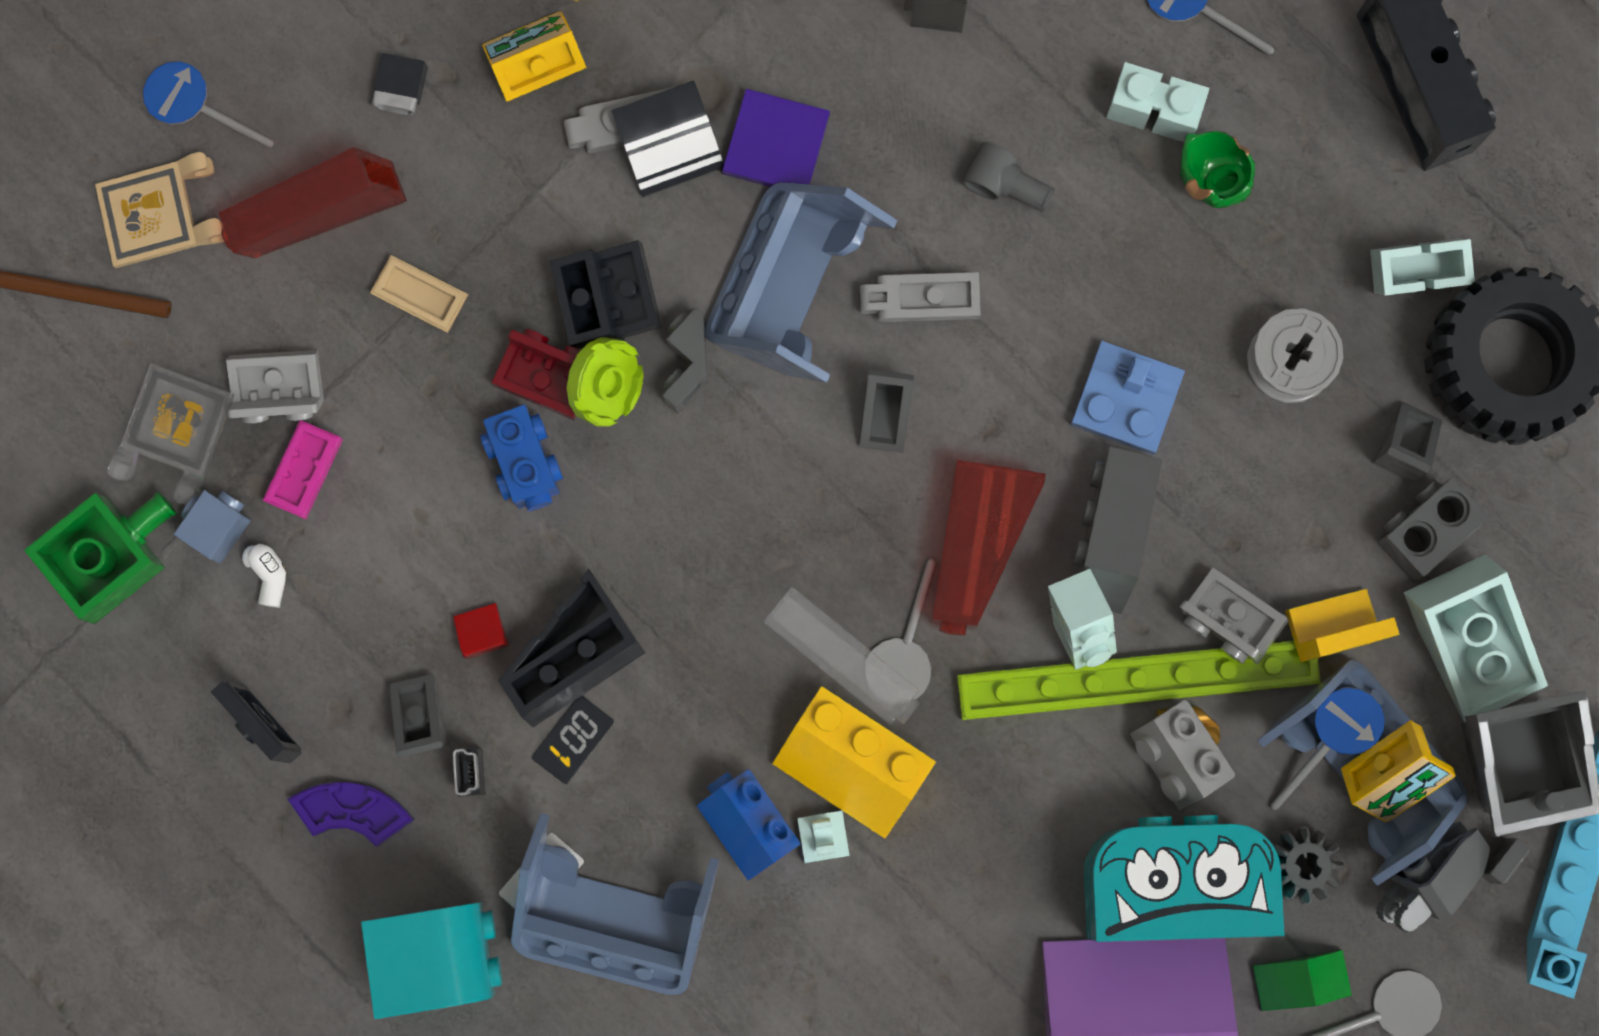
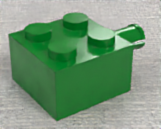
(100, 554)

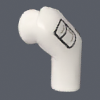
(270, 570)

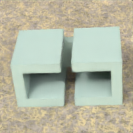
(1142, 90)
(1436, 263)
(1083, 620)

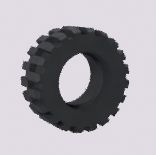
(1561, 321)

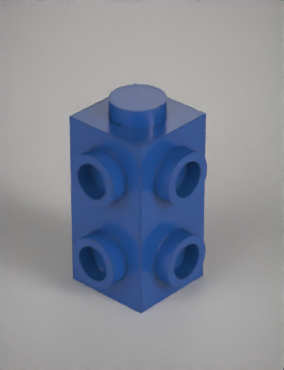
(526, 470)
(747, 823)

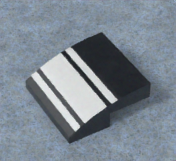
(668, 138)

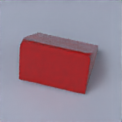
(480, 631)

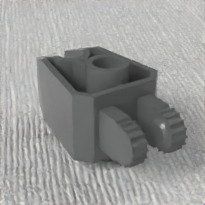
(1436, 881)

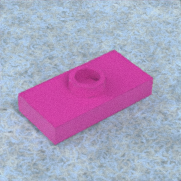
(303, 469)

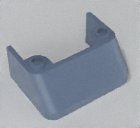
(781, 270)
(1415, 829)
(606, 926)

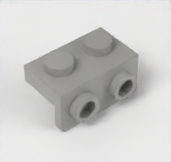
(275, 385)
(1233, 616)
(1182, 755)

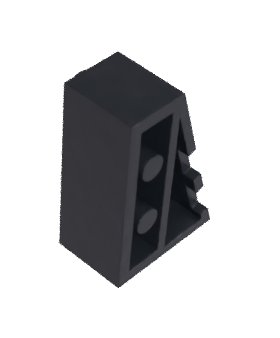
(571, 654)

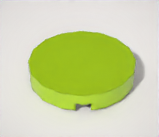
(604, 381)

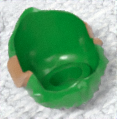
(1216, 169)

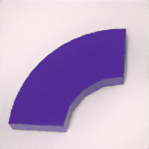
(351, 807)

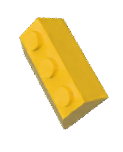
(853, 762)

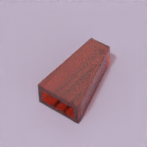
(312, 203)
(980, 532)

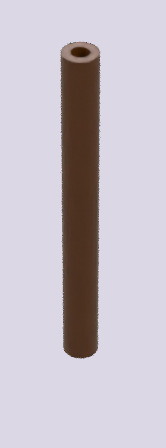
(85, 294)

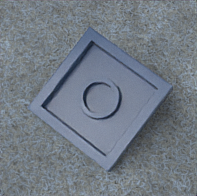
(1127, 398)

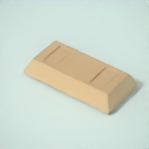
(419, 294)

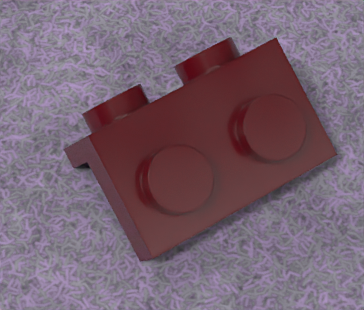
(536, 371)

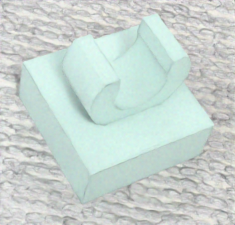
(823, 836)

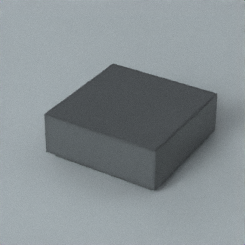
(1505, 860)

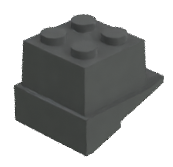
(1534, 762)

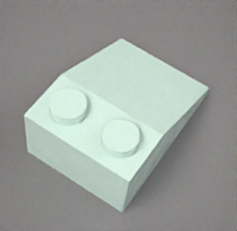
(1477, 636)

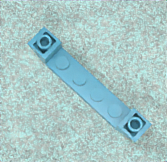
(1564, 905)

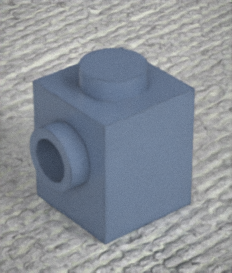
(212, 524)

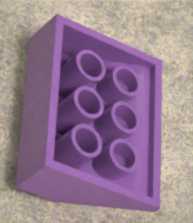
(1138, 988)

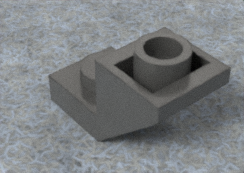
(689, 343)

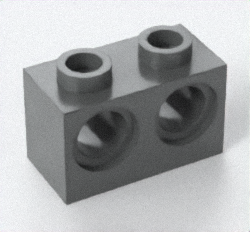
(1437, 536)

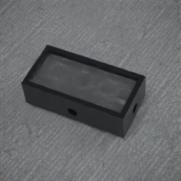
(1428, 77)

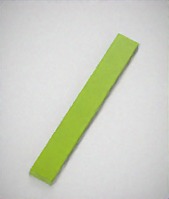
(1130, 681)

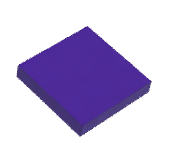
(775, 140)

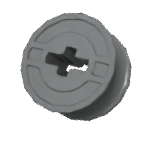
(1318, 361)

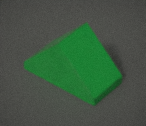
(1302, 981)

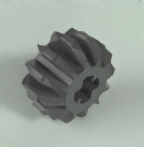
(1318, 859)

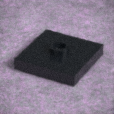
(256, 722)

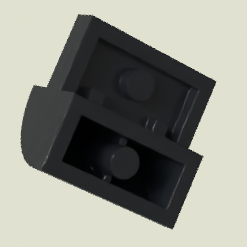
(605, 294)

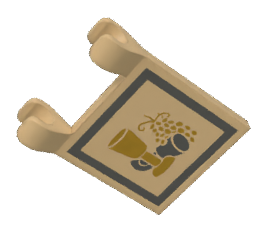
(151, 212)

